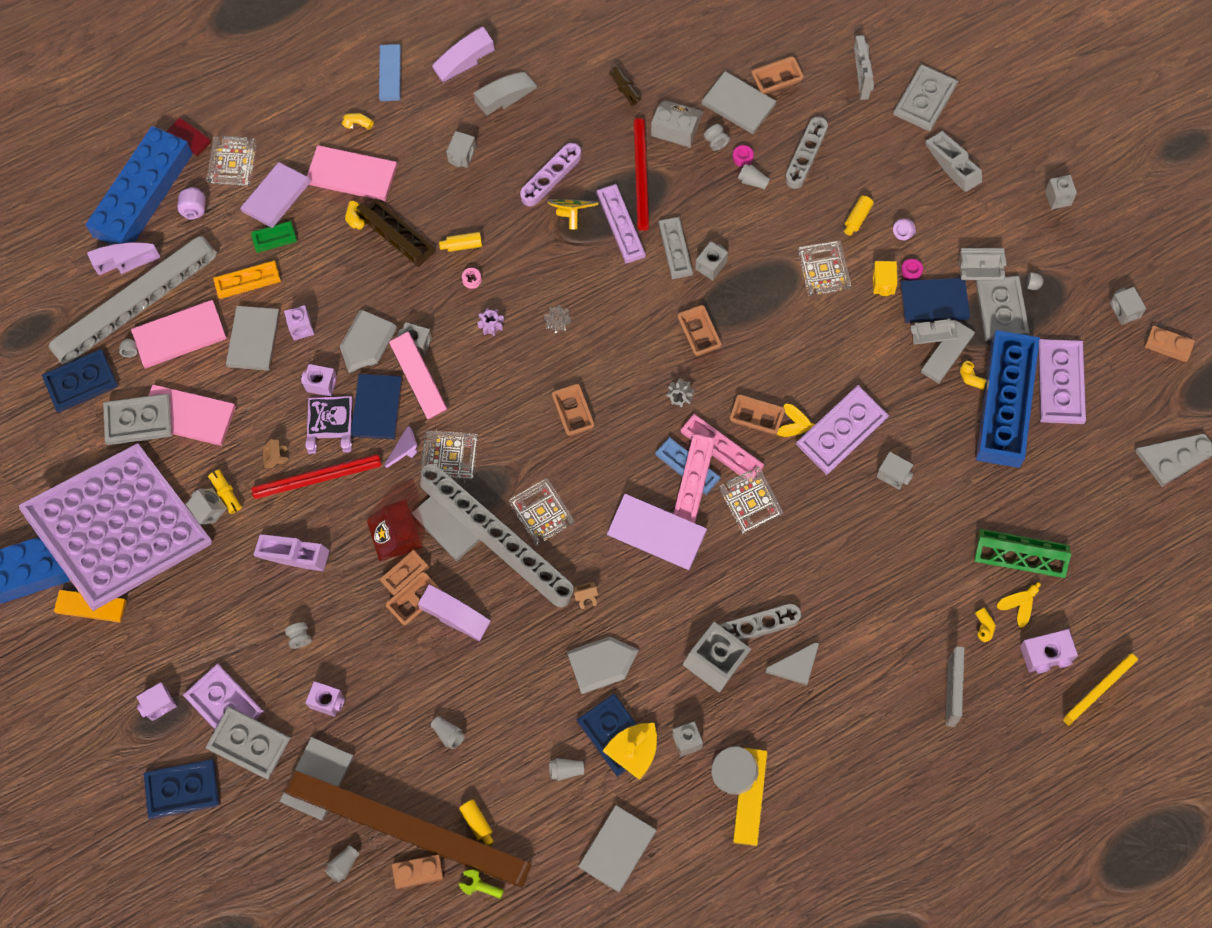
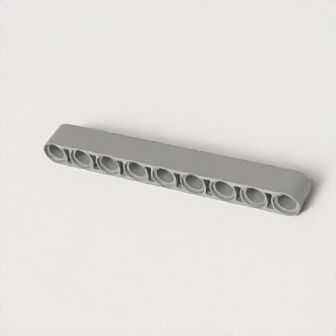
(132, 300)
(497, 544)

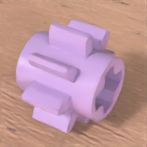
(490, 327)

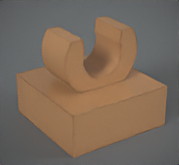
(271, 453)
(584, 592)

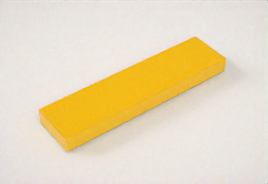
(1099, 689)
(750, 805)

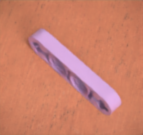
(549, 173)

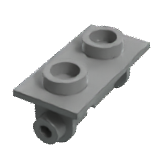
(934, 332)

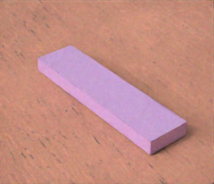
(621, 224)

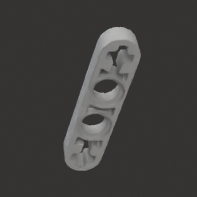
(808, 153)
(758, 627)

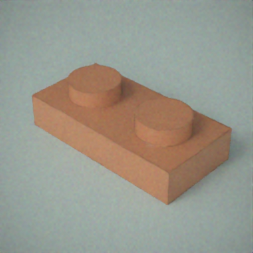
(1169, 344)
(403, 573)
(417, 872)

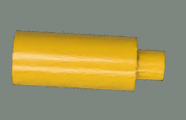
(858, 215)
(461, 242)
(477, 822)

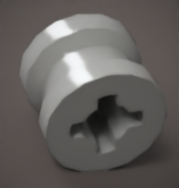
(716, 137)
(298, 635)

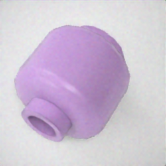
(191, 202)

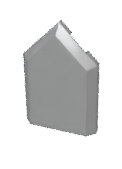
(366, 340)
(601, 663)

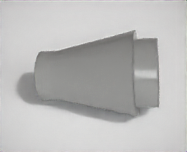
(752, 176)
(447, 732)
(564, 769)
(340, 866)

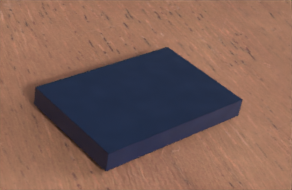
(934, 300)
(79, 380)
(376, 406)
(603, 724)
(181, 789)

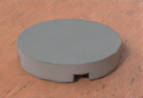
(734, 770)

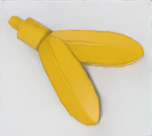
(801, 423)
(1024, 599)

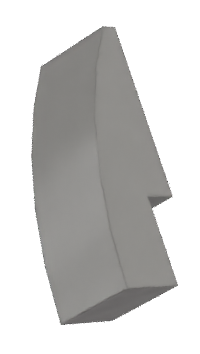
(503, 92)
(954, 161)

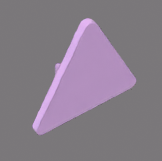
(405, 446)

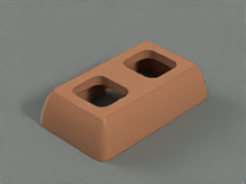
(773, 71)
(707, 330)
(759, 409)
(581, 410)
(408, 594)

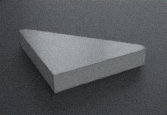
(797, 666)

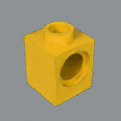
(884, 277)

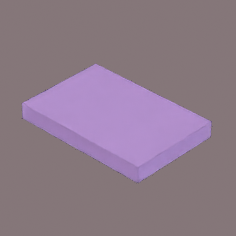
(275, 195)
(217, 692)

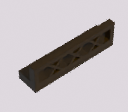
(394, 236)

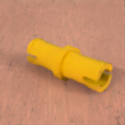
(225, 491)

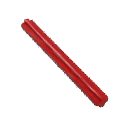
(641, 174)
(316, 476)

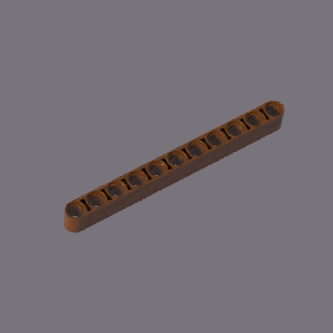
(408, 828)

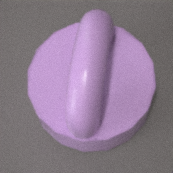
(904, 229)

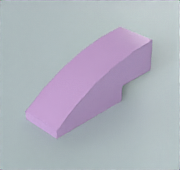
(463, 54)
(122, 256)
(292, 552)
(453, 613)

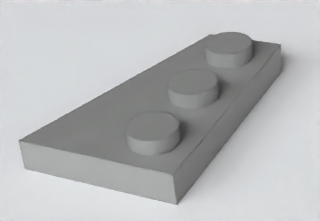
(863, 67)
(1175, 457)

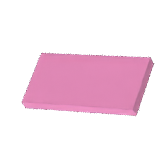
(351, 173)
(178, 334)
(197, 415)

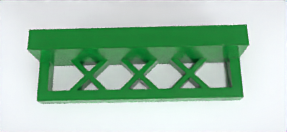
(1024, 545)

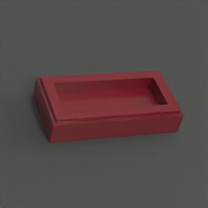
(196, 140)

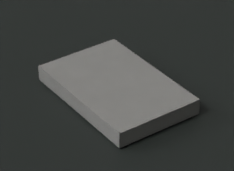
(925, 97)
(739, 102)
(1002, 306)
(253, 338)
(137, 419)
(445, 528)
(954, 687)
(248, 743)
(324, 764)
(617, 849)

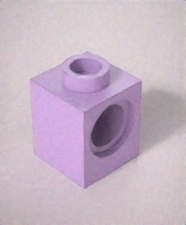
(299, 322)
(325, 386)
(316, 695)
(155, 702)

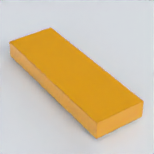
(247, 279)
(75, 605)

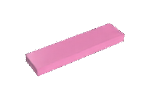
(418, 375)
(724, 449)
(694, 477)

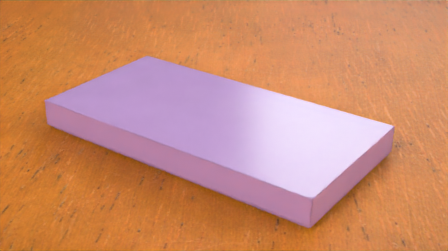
(1061, 381)
(842, 429)
(657, 532)

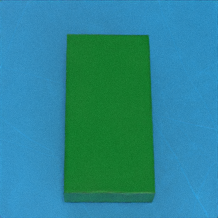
(274, 237)

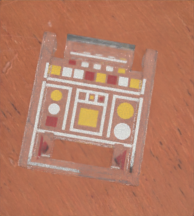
(231, 157)
(824, 273)
(448, 452)
(748, 497)
(545, 515)

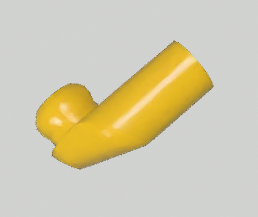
(357, 118)
(352, 217)
(970, 377)
(987, 625)

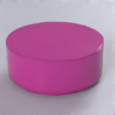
(743, 155)
(912, 269)

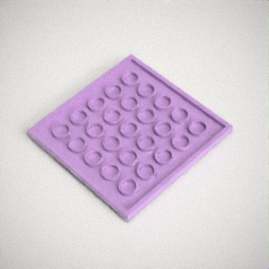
(115, 526)

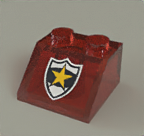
(394, 531)

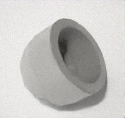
(1034, 281)
(128, 348)

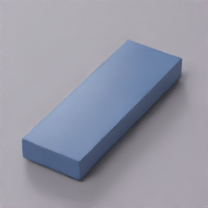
(390, 73)
(676, 457)

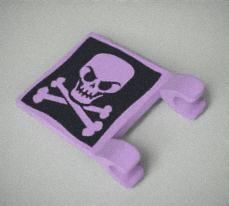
(329, 419)

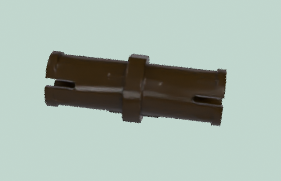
(625, 85)

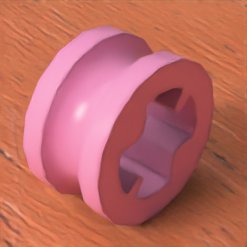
(468, 272)

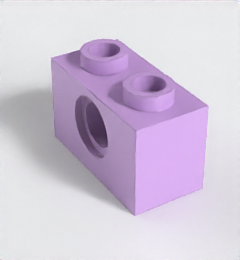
(1059, 642)

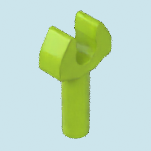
(480, 885)

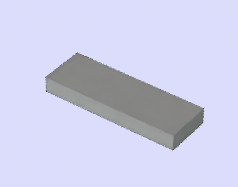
(675, 248)
(947, 354)

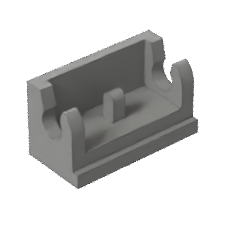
(982, 264)

